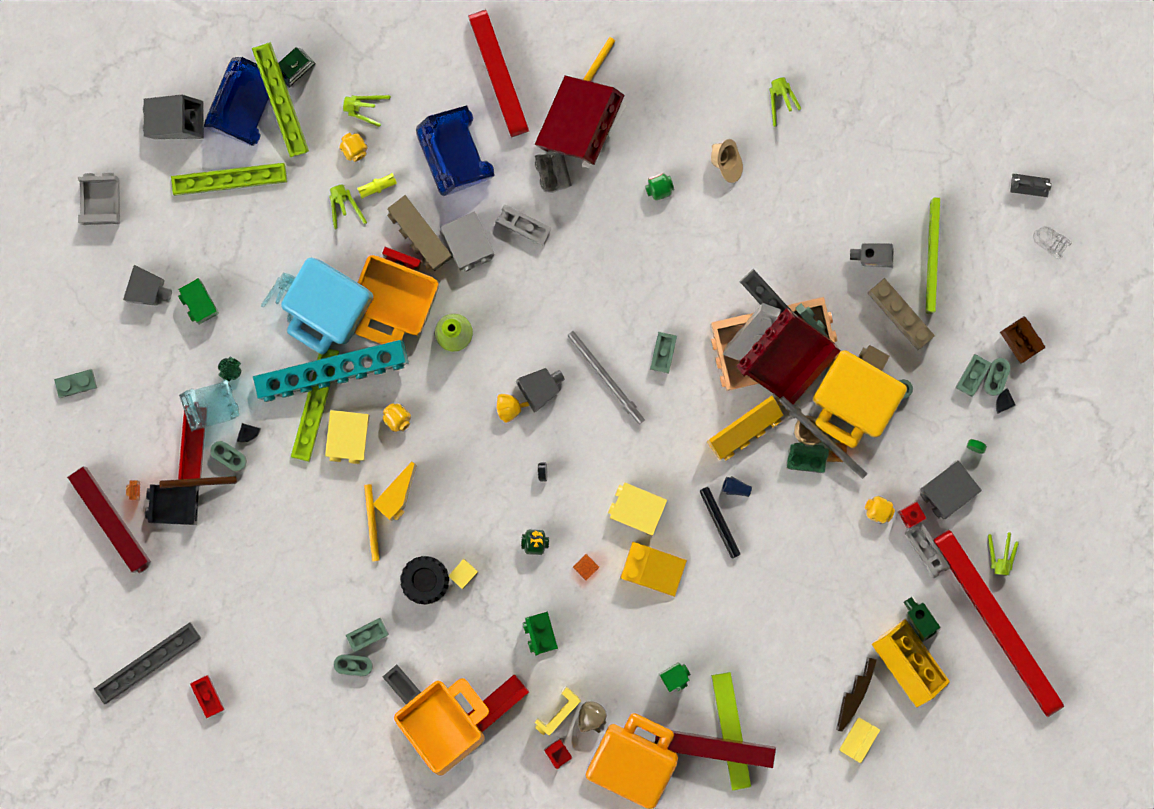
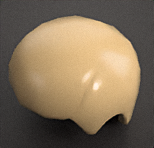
(804, 435)

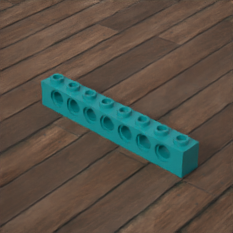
(264, 381)

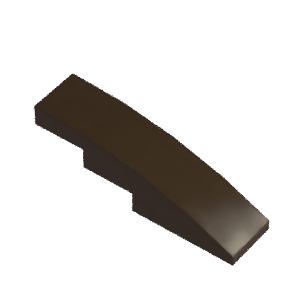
(852, 700)

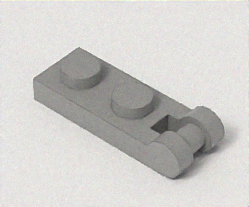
(524, 225)
(927, 549)

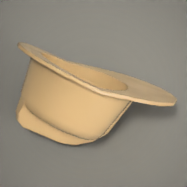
(728, 160)

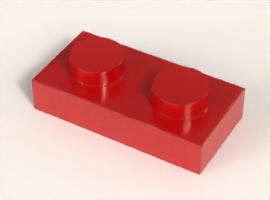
(408, 261)
(207, 696)

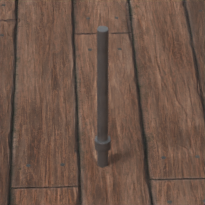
(630, 407)
(795, 412)

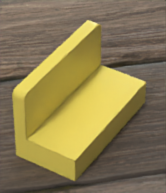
(859, 740)

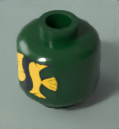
(534, 542)

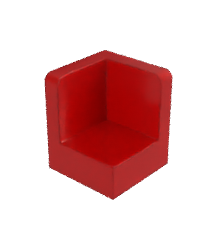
(558, 753)

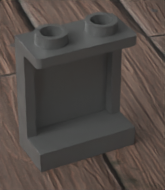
(950, 490)

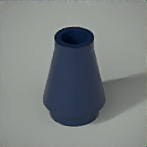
(736, 487)

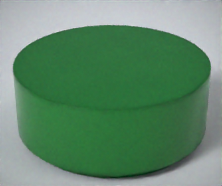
(976, 446)

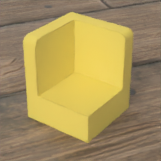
(463, 573)

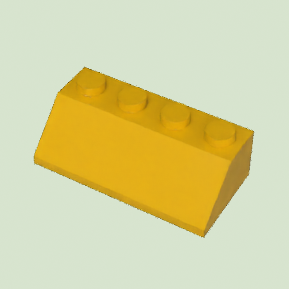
(745, 428)
(911, 663)

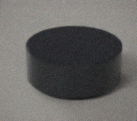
(542, 471)

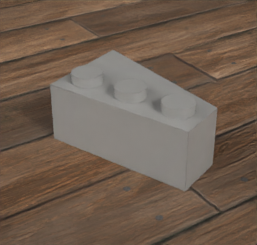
(751, 331)

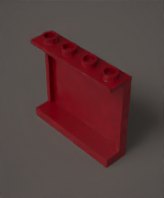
(580, 119)
(788, 357)

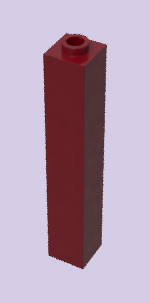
(109, 520)
(722, 749)

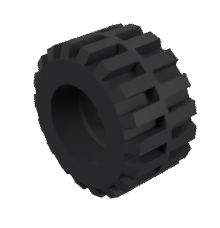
(414, 566)

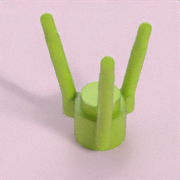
(781, 88)
(353, 104)
(339, 195)
(1003, 565)

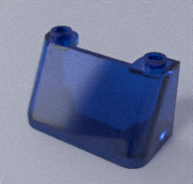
(238, 102)
(452, 151)

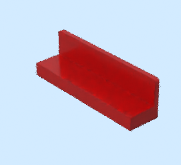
(191, 451)
(502, 700)

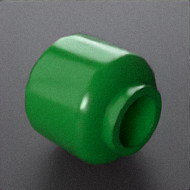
(659, 186)

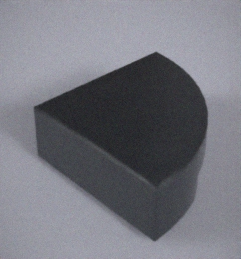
(1004, 401)
(247, 433)

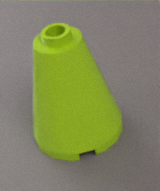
(459, 337)

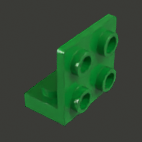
(540, 632)

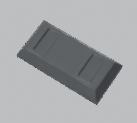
(401, 684)

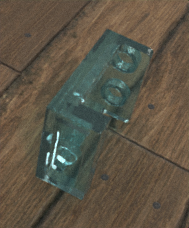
(209, 405)

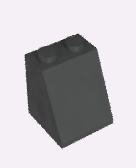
(173, 117)

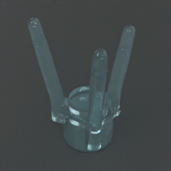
(284, 283)

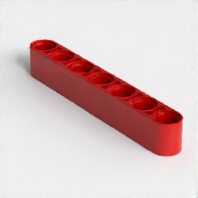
(498, 73)

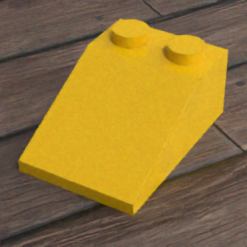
(394, 498)
(653, 569)

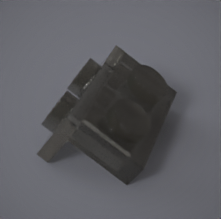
(552, 171)

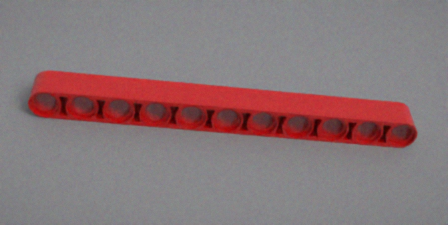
(998, 624)

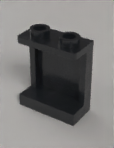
(172, 505)

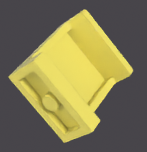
(347, 436)
(637, 508)
(573, 701)

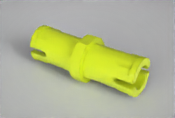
(377, 185)

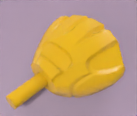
(509, 407)

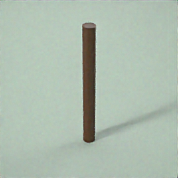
(197, 482)

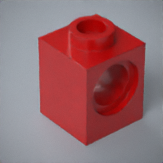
(911, 515)

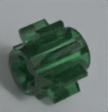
(229, 368)

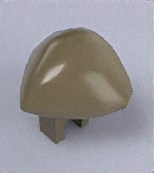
(591, 716)

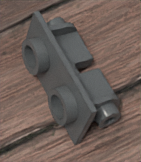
(1030, 185)

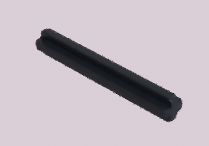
(719, 522)

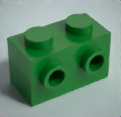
(198, 301)
(675, 677)

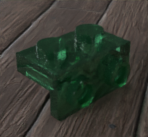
(807, 458)

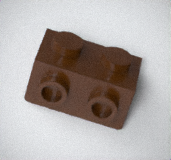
(1022, 339)

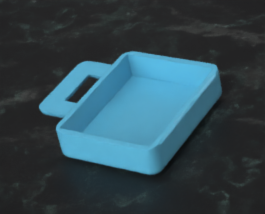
(326, 303)

